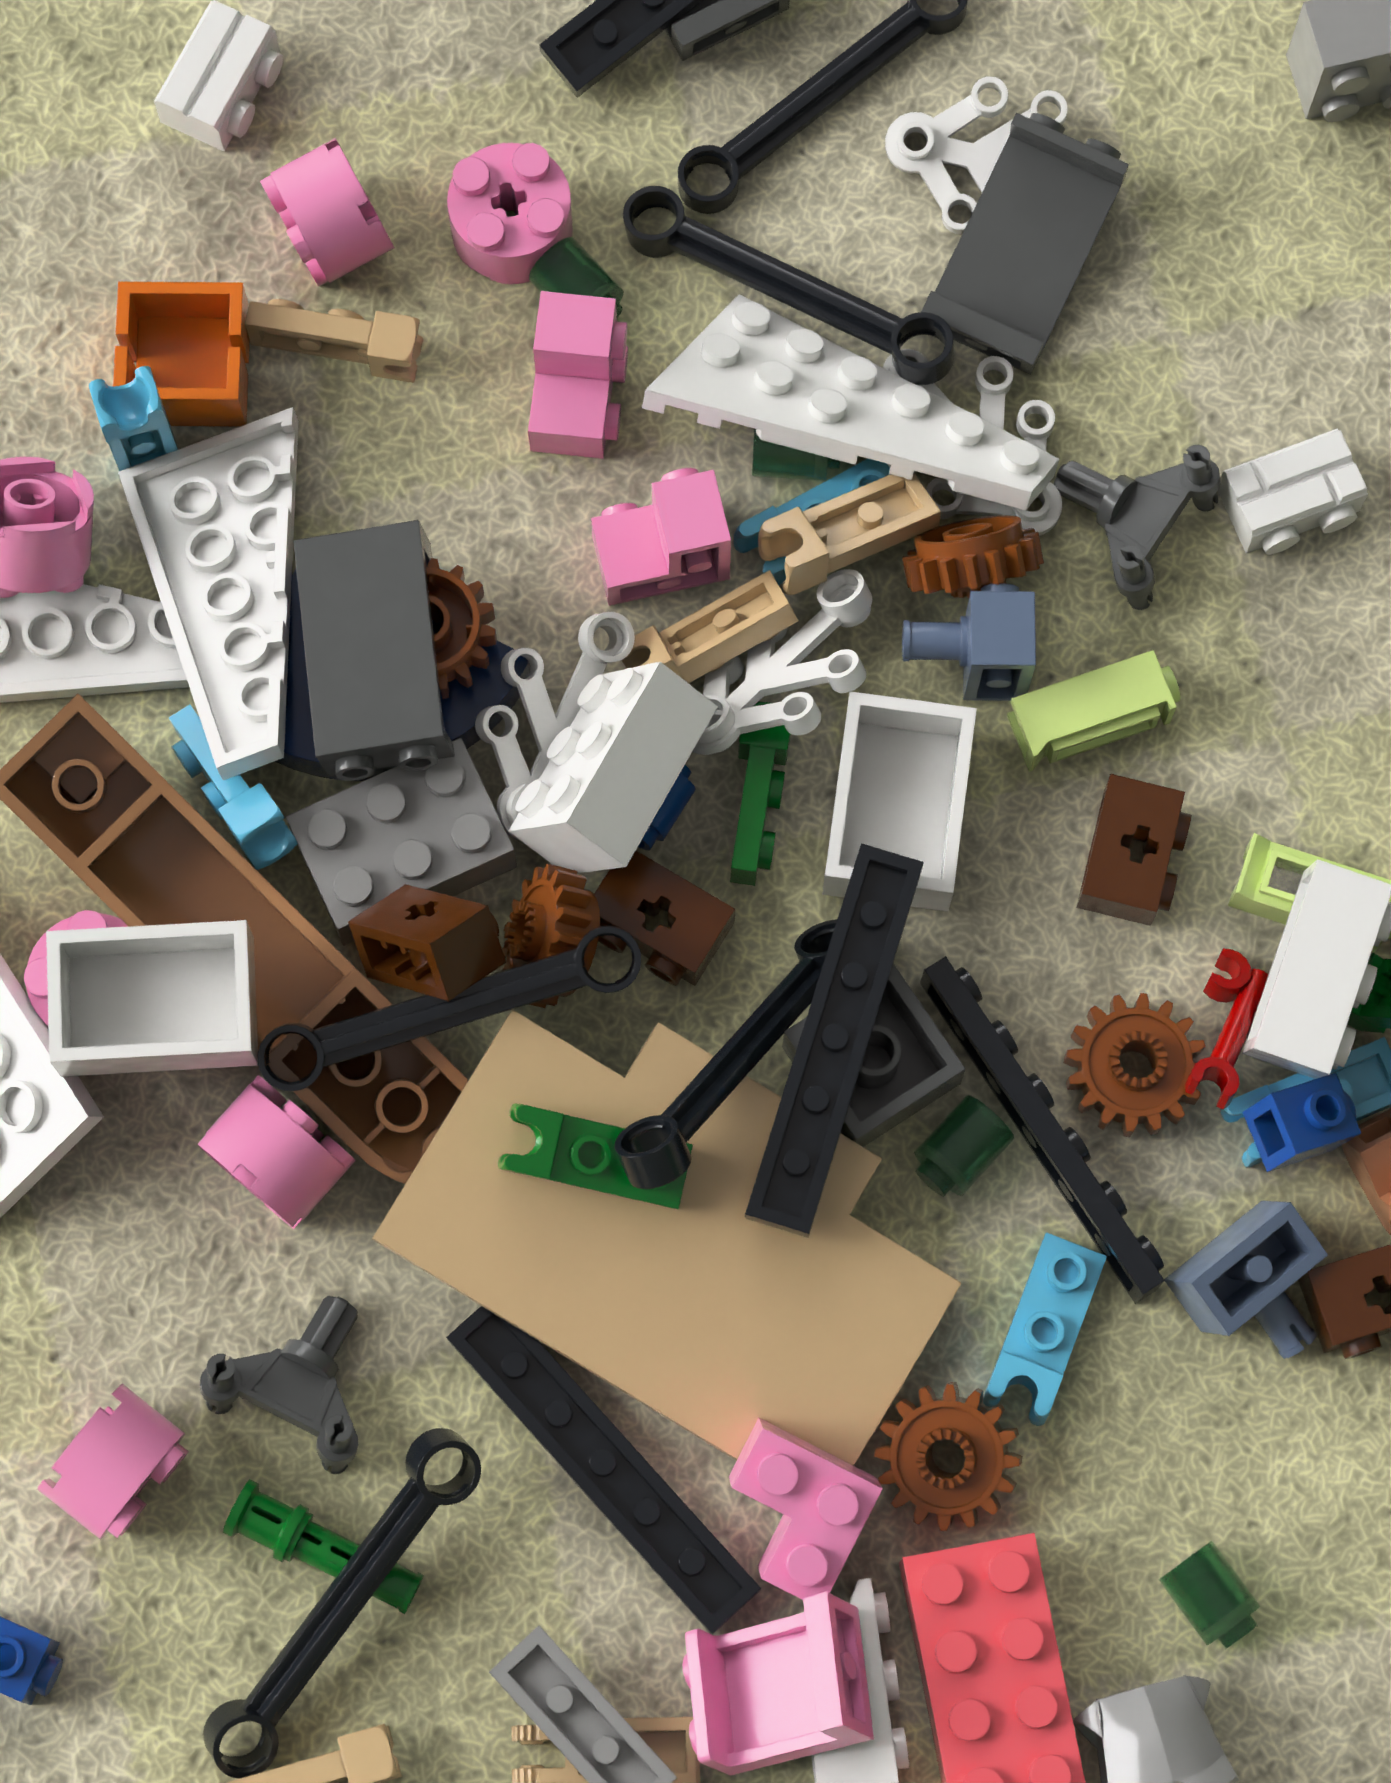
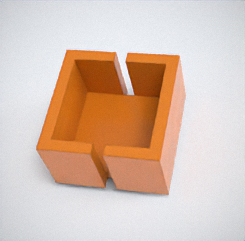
(193, 344)

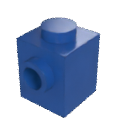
(1302, 1122)
(26, 1662)

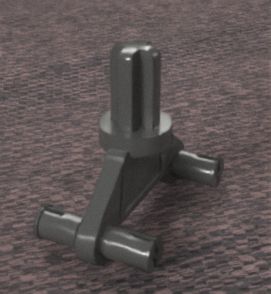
(1141, 512)
(295, 1383)

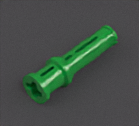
(293, 1534)

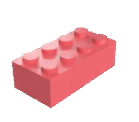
(991, 1664)

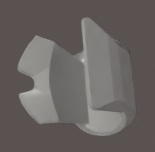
(1156, 1735)

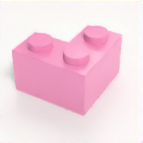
(576, 361)
(667, 544)
(820, 1503)

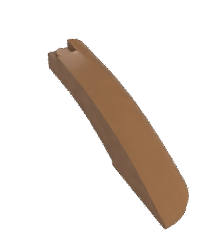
(169, 866)

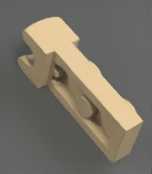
(385, 344)
(846, 529)
(717, 630)
(362, 1758)

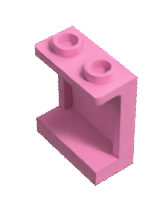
(779, 1688)

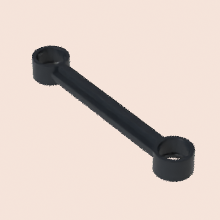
(811, 101)
(789, 285)
(432, 1015)
(656, 1146)
(341, 1603)

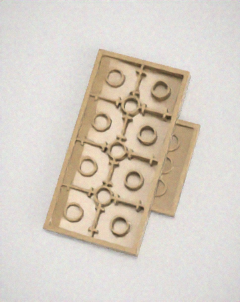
(666, 1303)

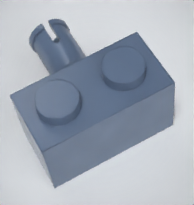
(991, 642)
(1247, 1276)

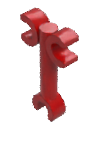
(1245, 991)

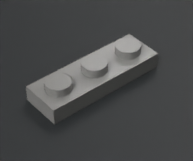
(576, 1715)

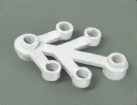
(976, 157)
(992, 410)
(844, 603)
(538, 708)

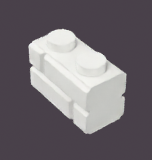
(219, 76)
(1293, 493)

